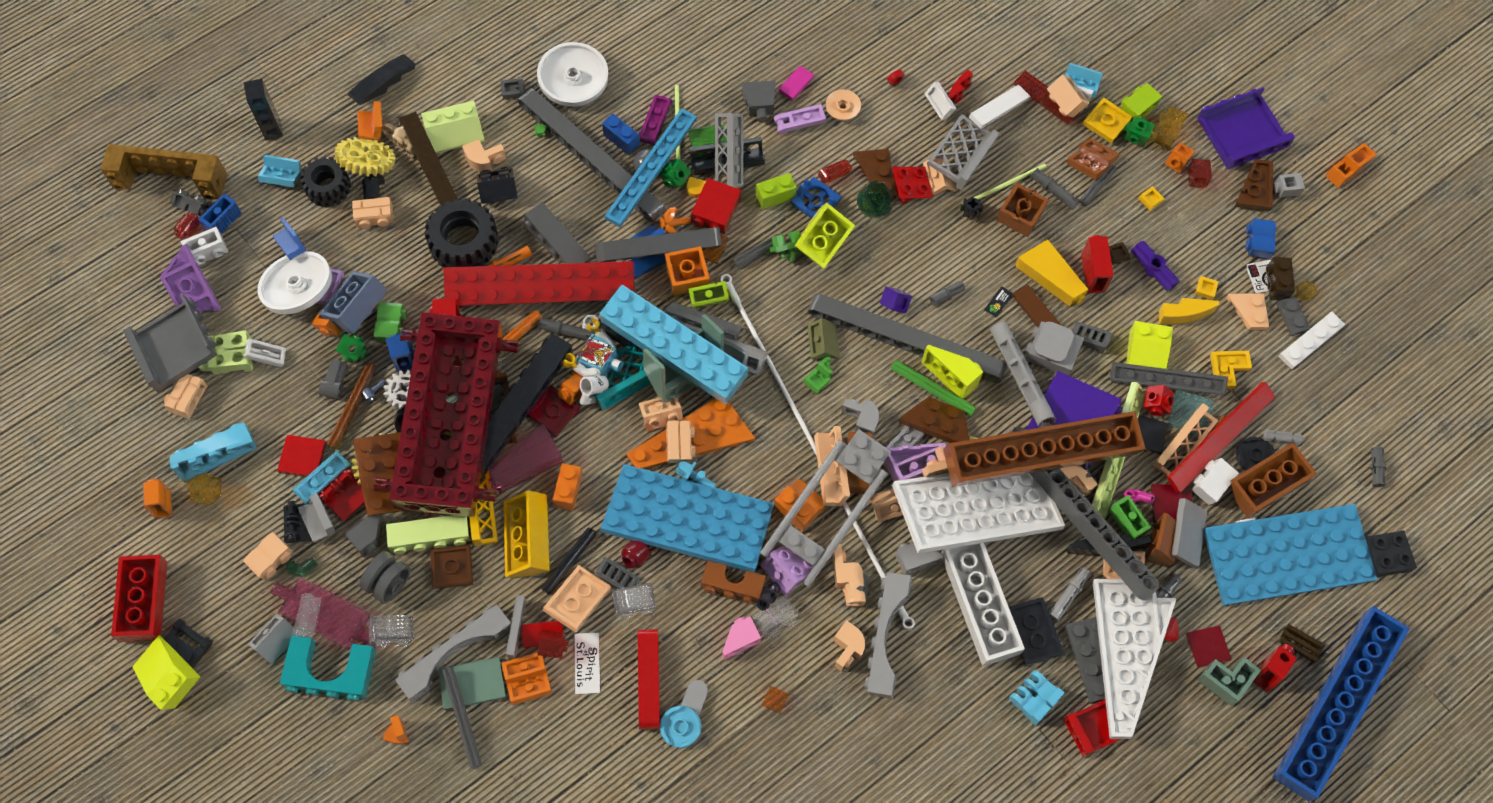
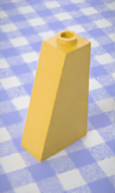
(1053, 273)

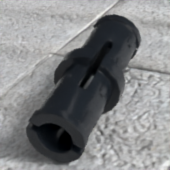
(768, 596)

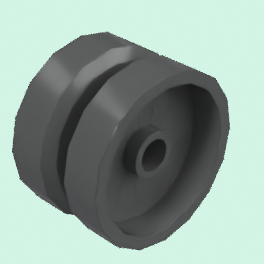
(384, 577)

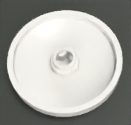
(572, 74)
(294, 283)

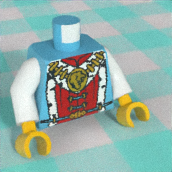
(596, 356)

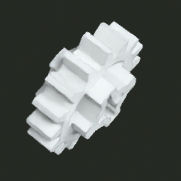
(397, 396)

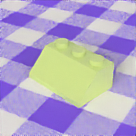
(453, 126)

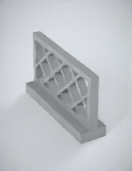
(973, 161)

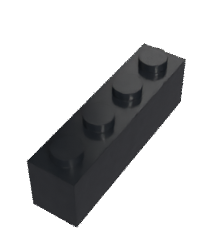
(263, 109)

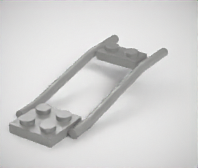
(861, 457)

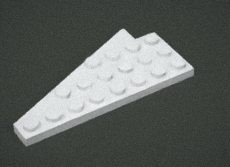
(1129, 648)

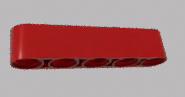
(648, 679)

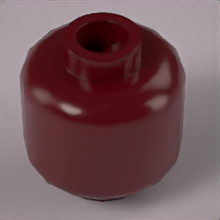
(635, 554)

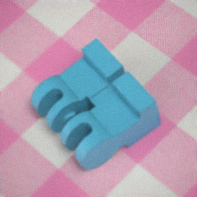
(1046, 697)

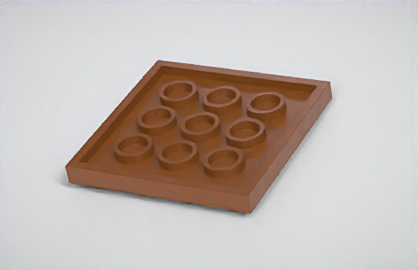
(374, 459)

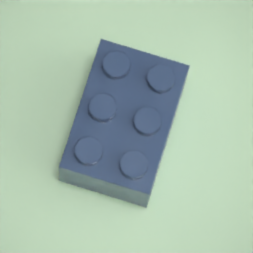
(353, 301)

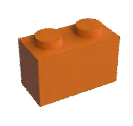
(567, 487)

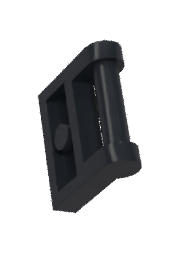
(187, 652)

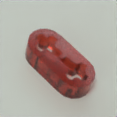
(834, 171)

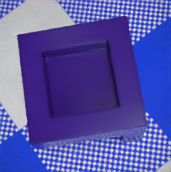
(895, 299)

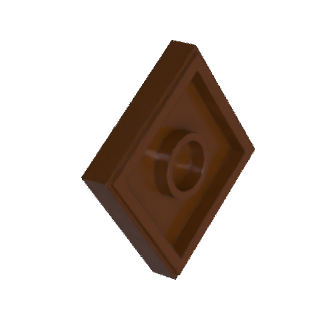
(451, 567)

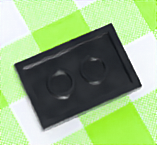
(1036, 632)

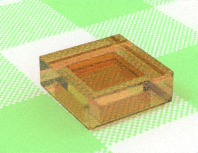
(775, 699)

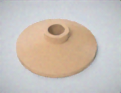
(845, 99)

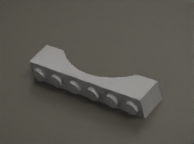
(745, 354)
(895, 595)
(418, 679)

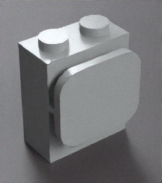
(1054, 347)

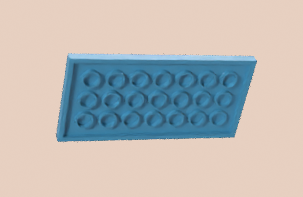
(688, 518)
(1289, 554)

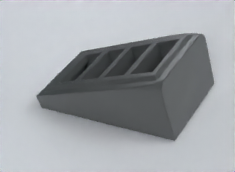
(1099, 333)
(614, 566)

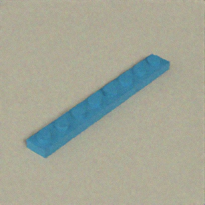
(650, 168)

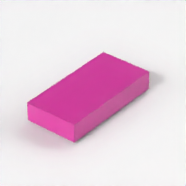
(796, 83)

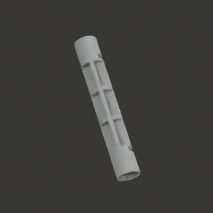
(1023, 375)

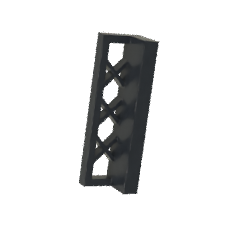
(706, 163)

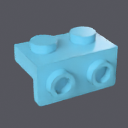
(1084, 77)
(280, 171)

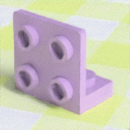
(786, 568)

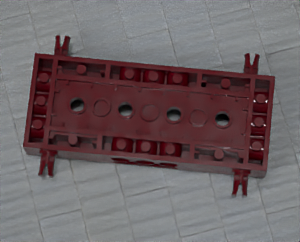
(429, 415)

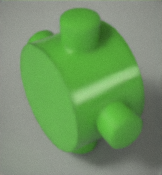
(540, 130)

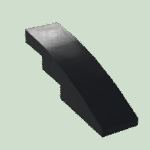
(379, 80)
(1083, 546)

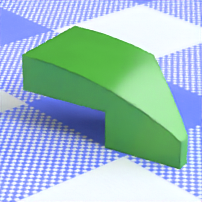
(820, 376)

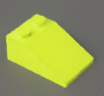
(824, 235)
(1149, 344)
(953, 370)
(164, 674)

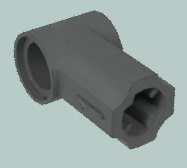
(333, 385)

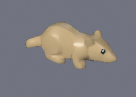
(398, 138)

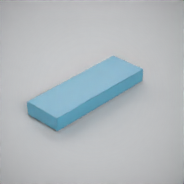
(321, 477)

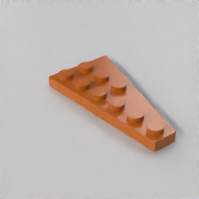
(714, 426)

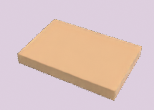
(577, 598)

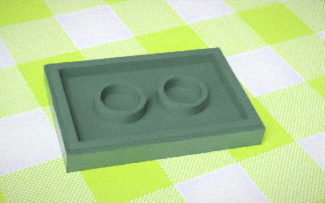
(477, 681)

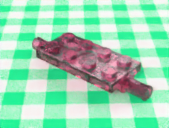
(337, 618)

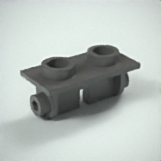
(182, 199)

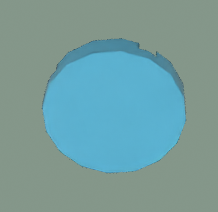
(680, 726)

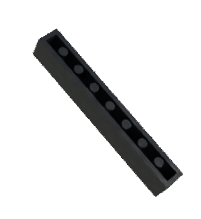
(523, 396)

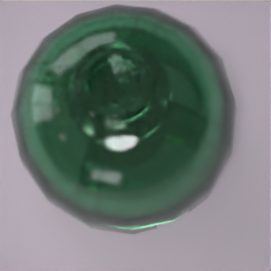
(874, 199)

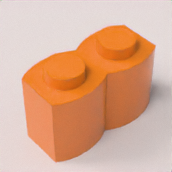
(157, 498)

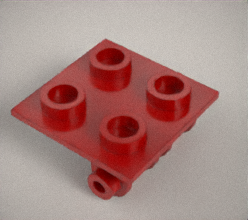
(911, 183)
(343, 495)

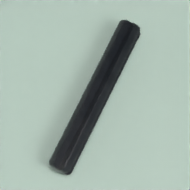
(568, 561)

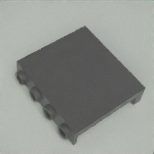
(172, 345)

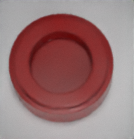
(895, 77)

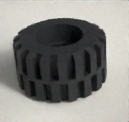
(320, 170)

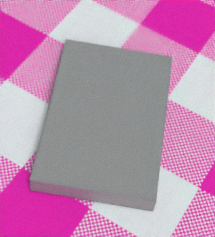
(1189, 533)

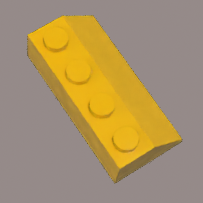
(526, 535)

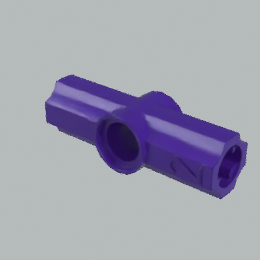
(1148, 258)

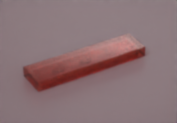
(1039, 92)

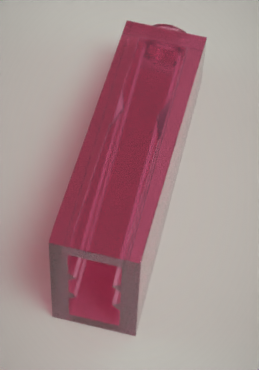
(526, 461)

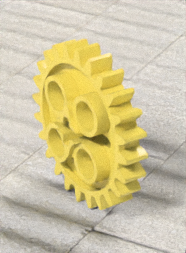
(364, 156)

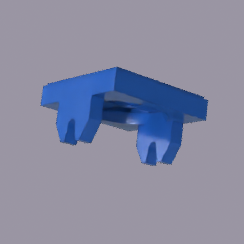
(814, 183)

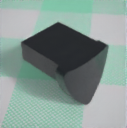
(371, 186)

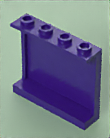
(1243, 129)
(1077, 401)

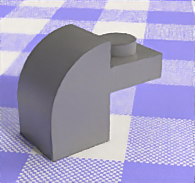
(866, 414)

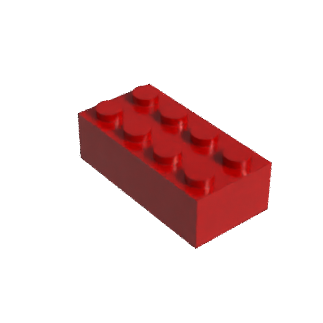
(139, 598)

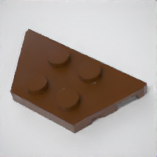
(937, 420)

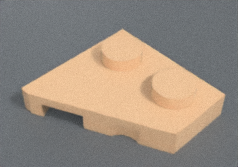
(1251, 309)

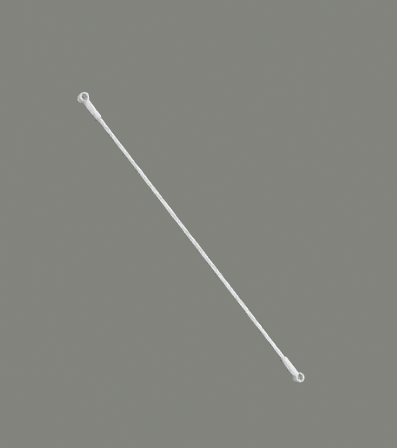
(734, 296)

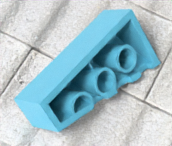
(212, 452)

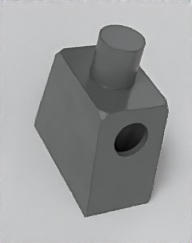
(759, 98)

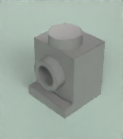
(1289, 185)

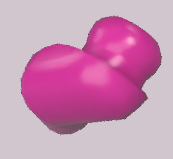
(1138, 495)

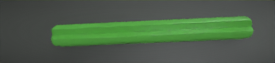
(933, 388)

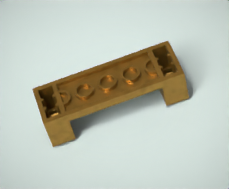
(123, 161)

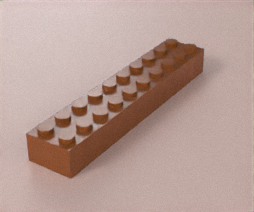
(1043, 449)

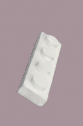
(1311, 340)

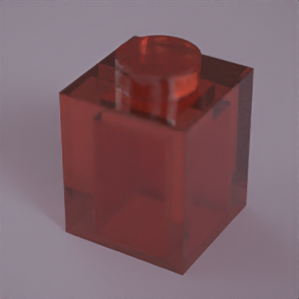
(1199, 173)
(552, 644)

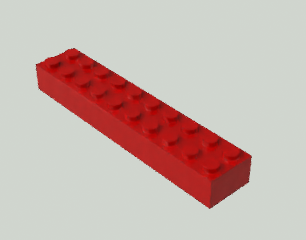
(537, 283)

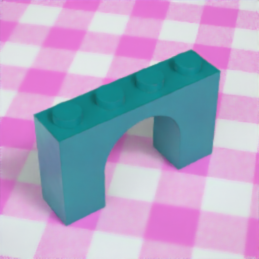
(351, 683)

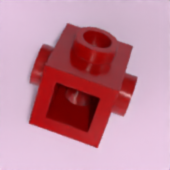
(1158, 400)

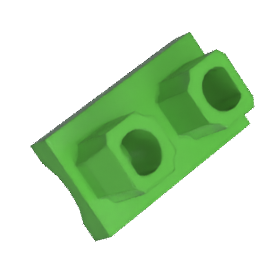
(779, 245)

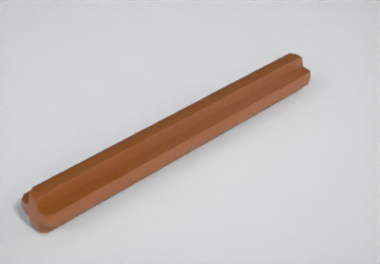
(351, 406)

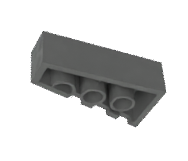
(554, 236)

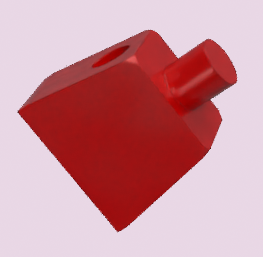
(1277, 662)

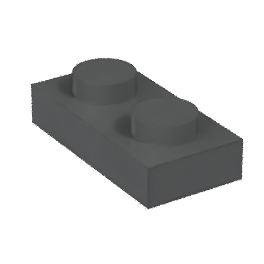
(1293, 316)

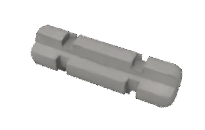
(1282, 437)

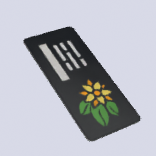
(998, 301)

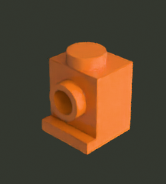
(570, 388)

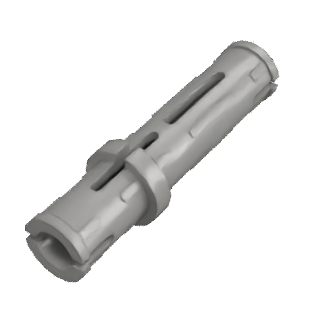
(1074, 587)

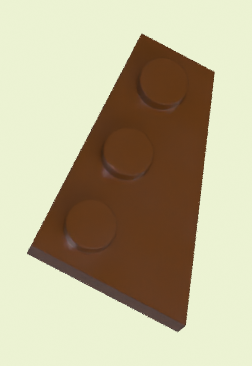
(877, 166)
(1258, 187)

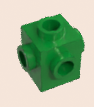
(1138, 131)
(674, 173)
(345, 345)

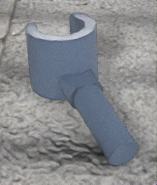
(369, 394)

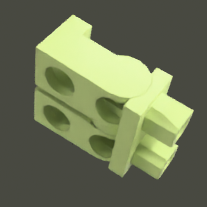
(230, 354)

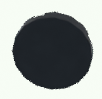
(1252, 452)

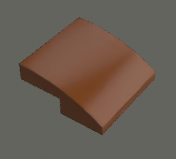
(1093, 158)

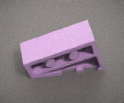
(909, 462)

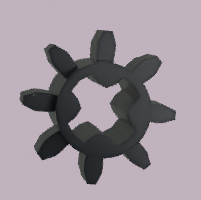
(971, 208)

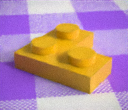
(1226, 362)

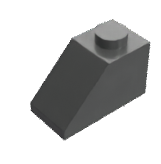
(366, 535)

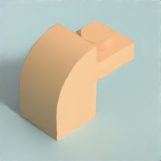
(480, 159)
(852, 641)

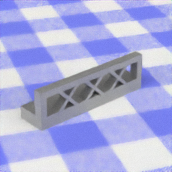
(732, 150)

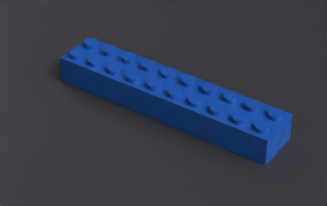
(1340, 704)

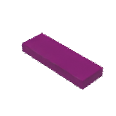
(655, 119)

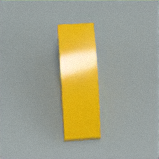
(1186, 311)

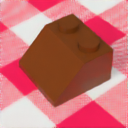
(1162, 541)

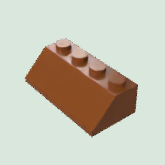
(1271, 480)

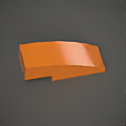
(1350, 165)

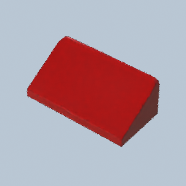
(532, 632)

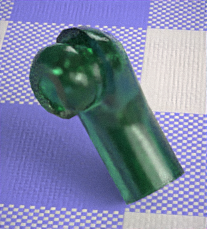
(301, 569)

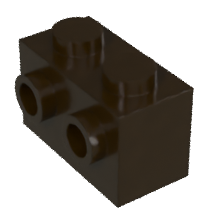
(1280, 278)

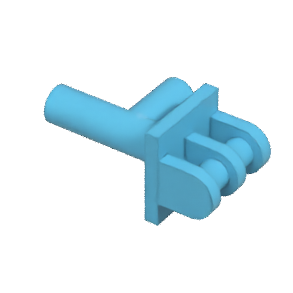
(686, 470)

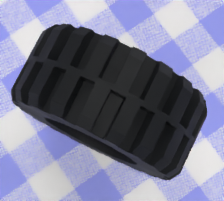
(461, 214)

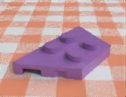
(187, 278)

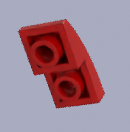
(959, 86)

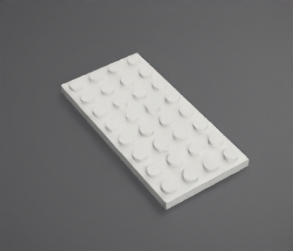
(974, 513)

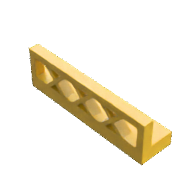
(475, 521)

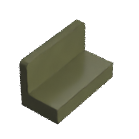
(823, 339)

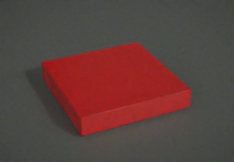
(301, 455)

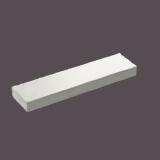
(999, 106)

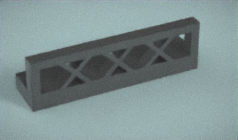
(695, 318)

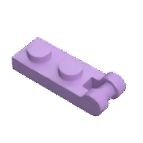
(800, 119)

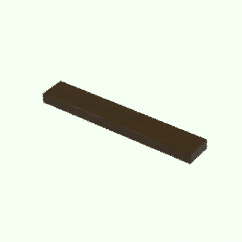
(427, 158)

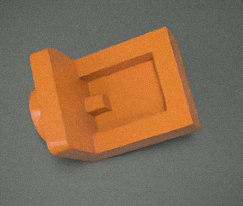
(326, 326)

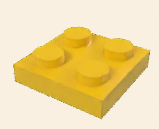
(1107, 120)

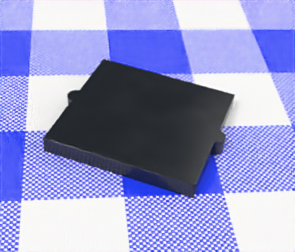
(1153, 433)

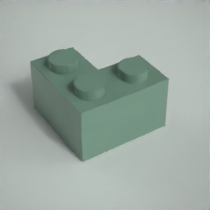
(1229, 684)

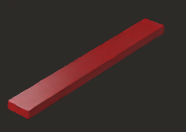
(1220, 437)

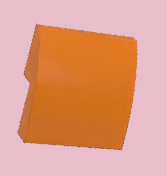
(526, 678)

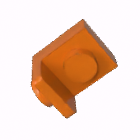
(1179, 157)

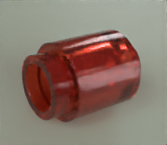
(186, 226)

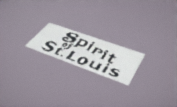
(587, 663)

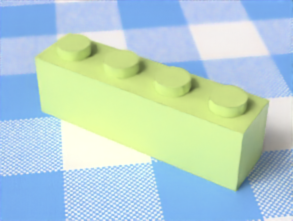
(428, 533)

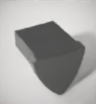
(512, 88)

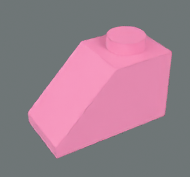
(741, 637)

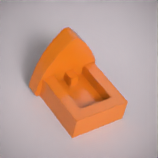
(396, 732)

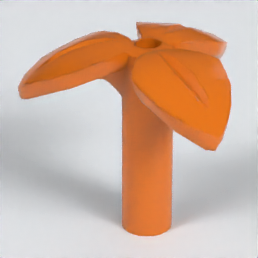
(669, 221)

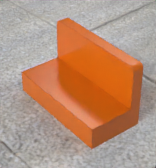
(370, 123)

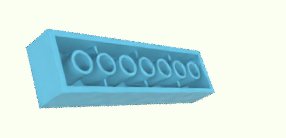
(674, 344)

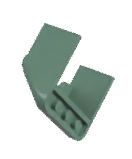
(668, 382)

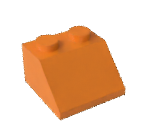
(809, 511)

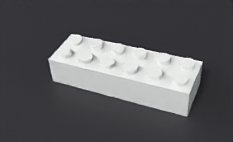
(982, 603)

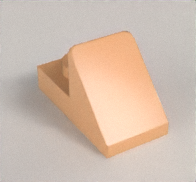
(936, 466)

